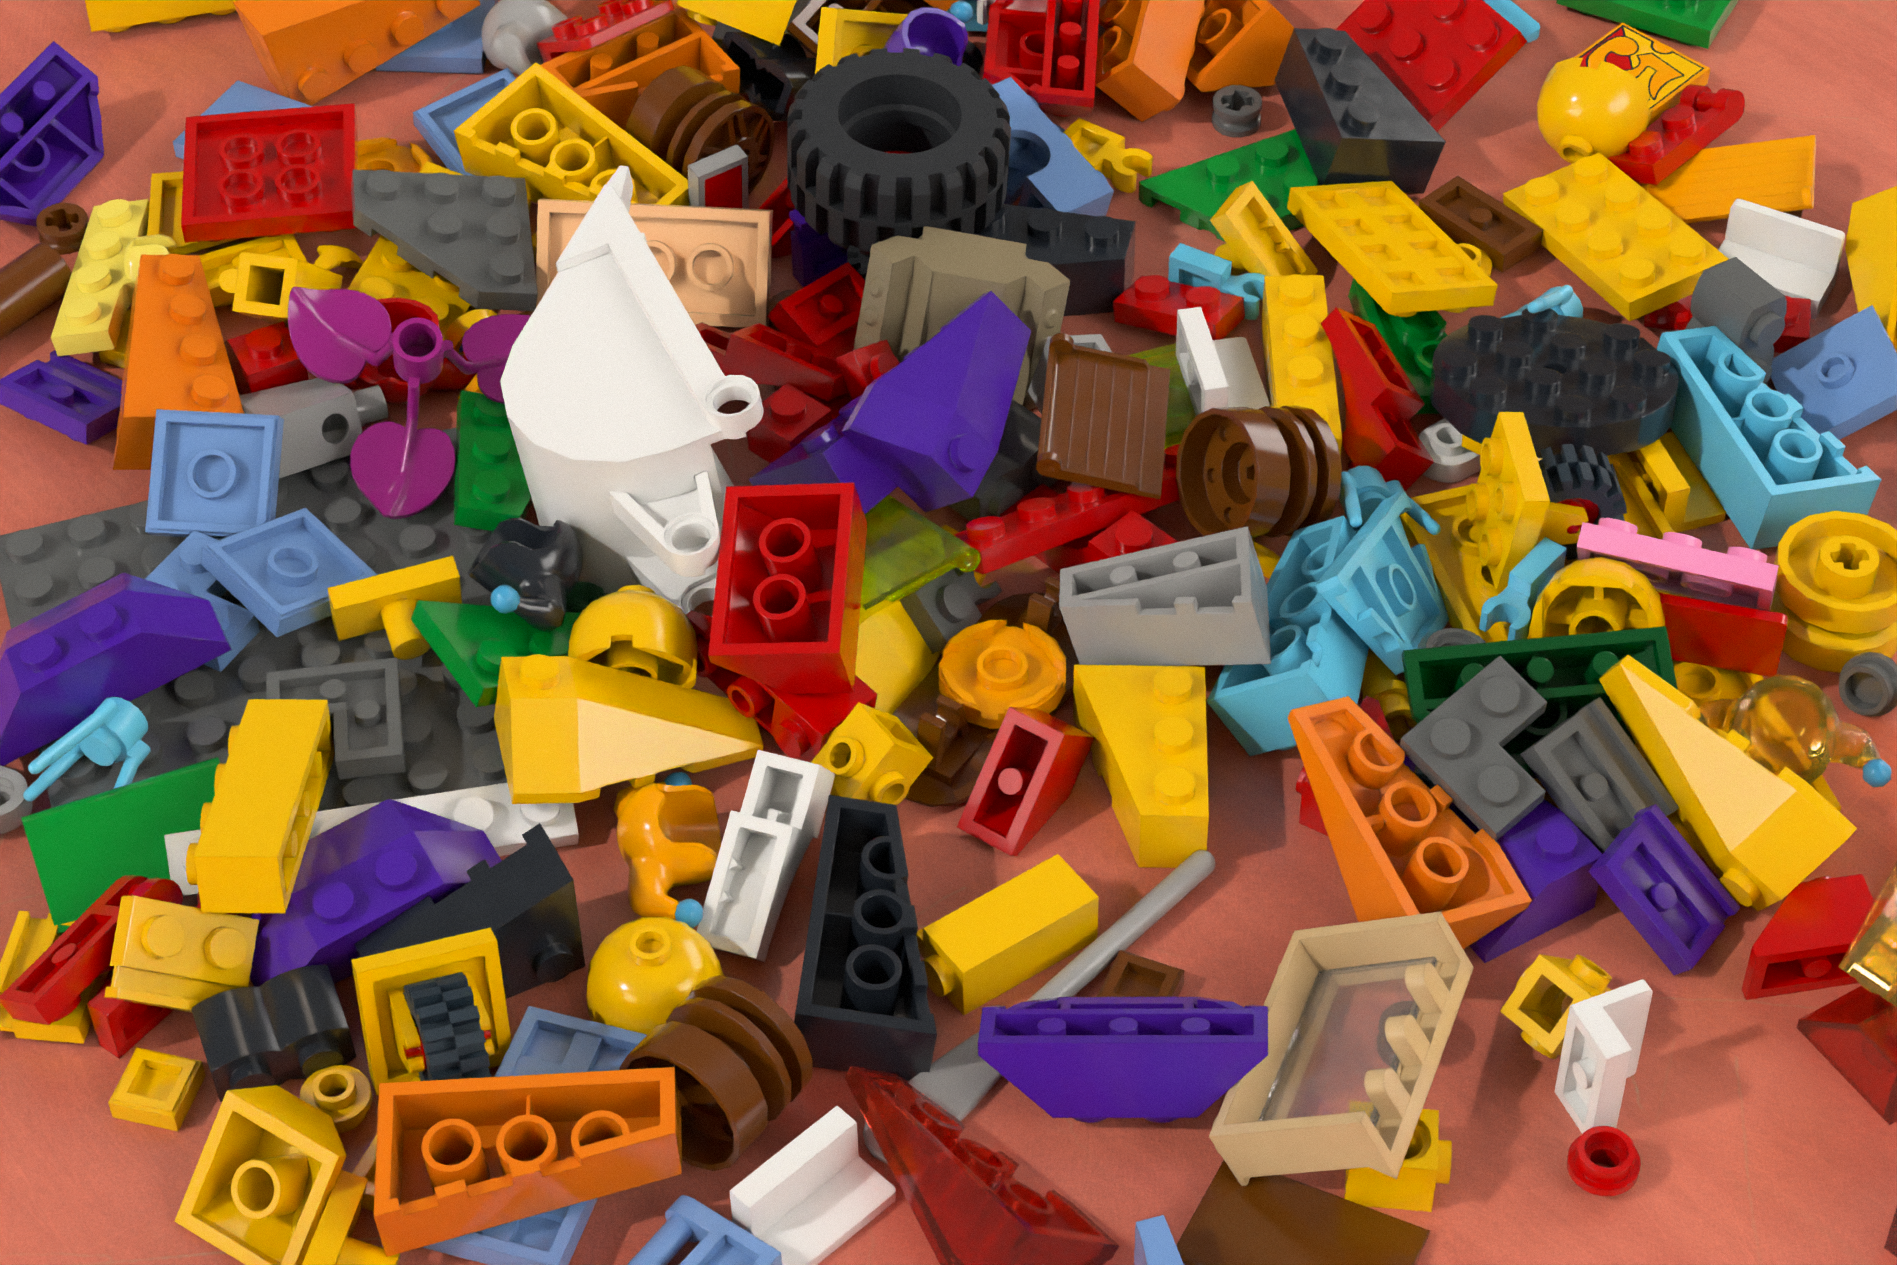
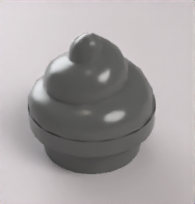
(1869, 684)

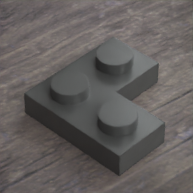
(362, 710)
(1464, 749)

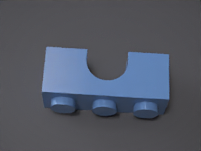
(1056, 169)

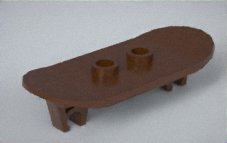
(941, 723)

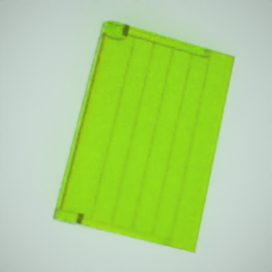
(907, 552)

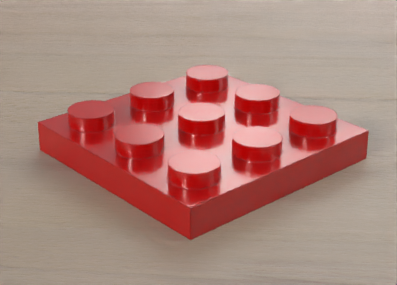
(1434, 49)
(269, 172)

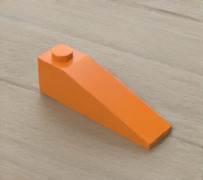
(1396, 835)

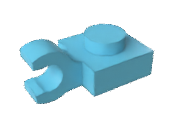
(1200, 268)
(1525, 584)

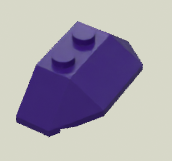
(47, 134)
(96, 647)
(361, 880)
(1124, 1053)

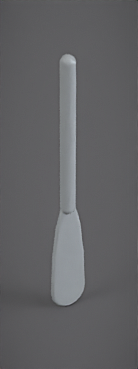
(963, 1078)

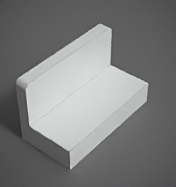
(1785, 250)
(1216, 370)
(1601, 1052)
(812, 1193)

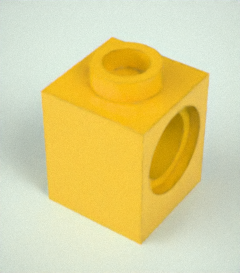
(1423, 1166)

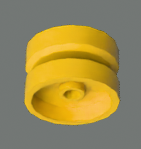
(1837, 588)

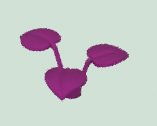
(342, 330)

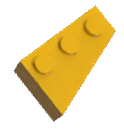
(1150, 754)

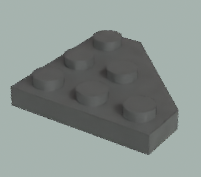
(455, 227)

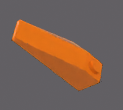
(1238, 44)

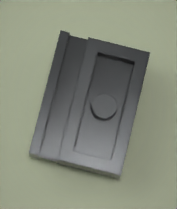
(1596, 774)

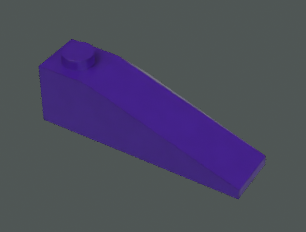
(944, 406)
(1552, 866)

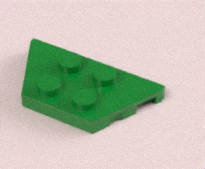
(1205, 185)

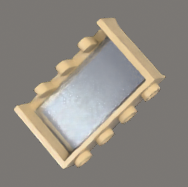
(1349, 1049)

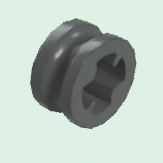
(1236, 111)

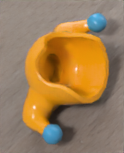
(668, 841)

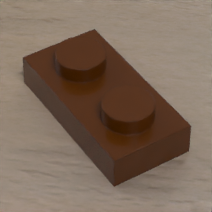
(1482, 221)

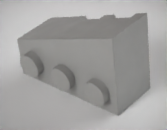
(1171, 605)

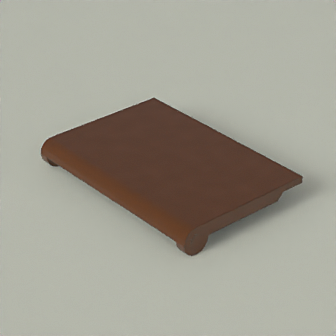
(1103, 419)
(1292, 1224)

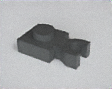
(947, 606)

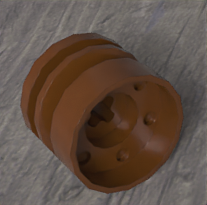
(693, 116)
(1258, 470)
(733, 1066)

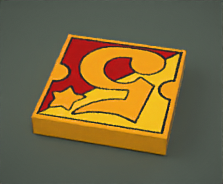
(1650, 62)

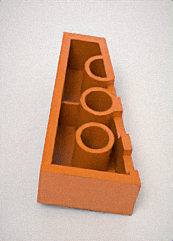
(326, 44)
(1146, 52)
(171, 355)
(516, 1147)

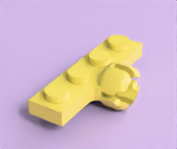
(105, 276)

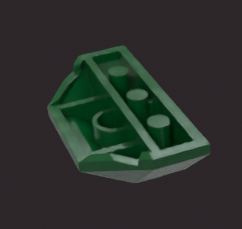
(1556, 667)

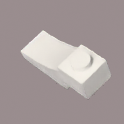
(763, 852)

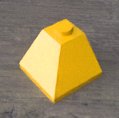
(263, 1177)

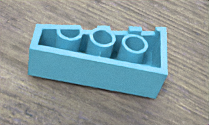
(1753, 442)
(1311, 647)

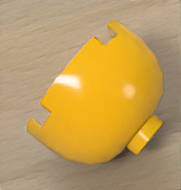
(1591, 109)
(1596, 598)
(637, 635)
(647, 972)

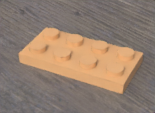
(709, 254)

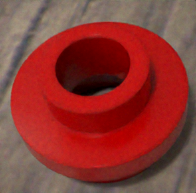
(1605, 1146)

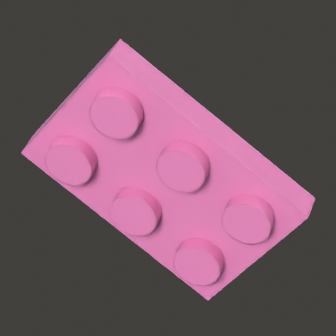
(1681, 566)

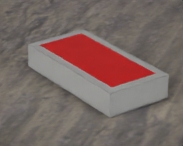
(720, 180)

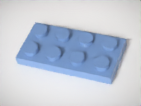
(546, 1045)

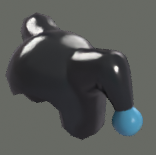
(530, 570)

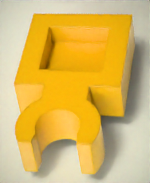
(1108, 154)

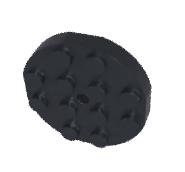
(1565, 373)

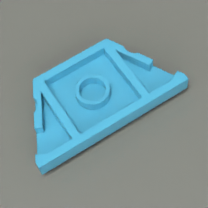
(1386, 586)

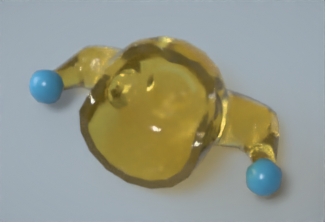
(1796, 728)

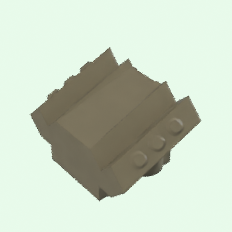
(929, 280)

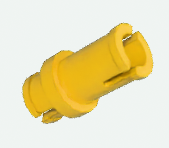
(1391, 693)

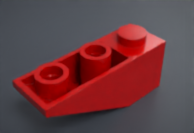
(795, 720)

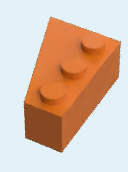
(622, 68)

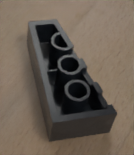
(862, 964)

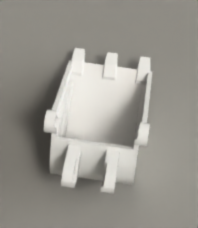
(621, 412)

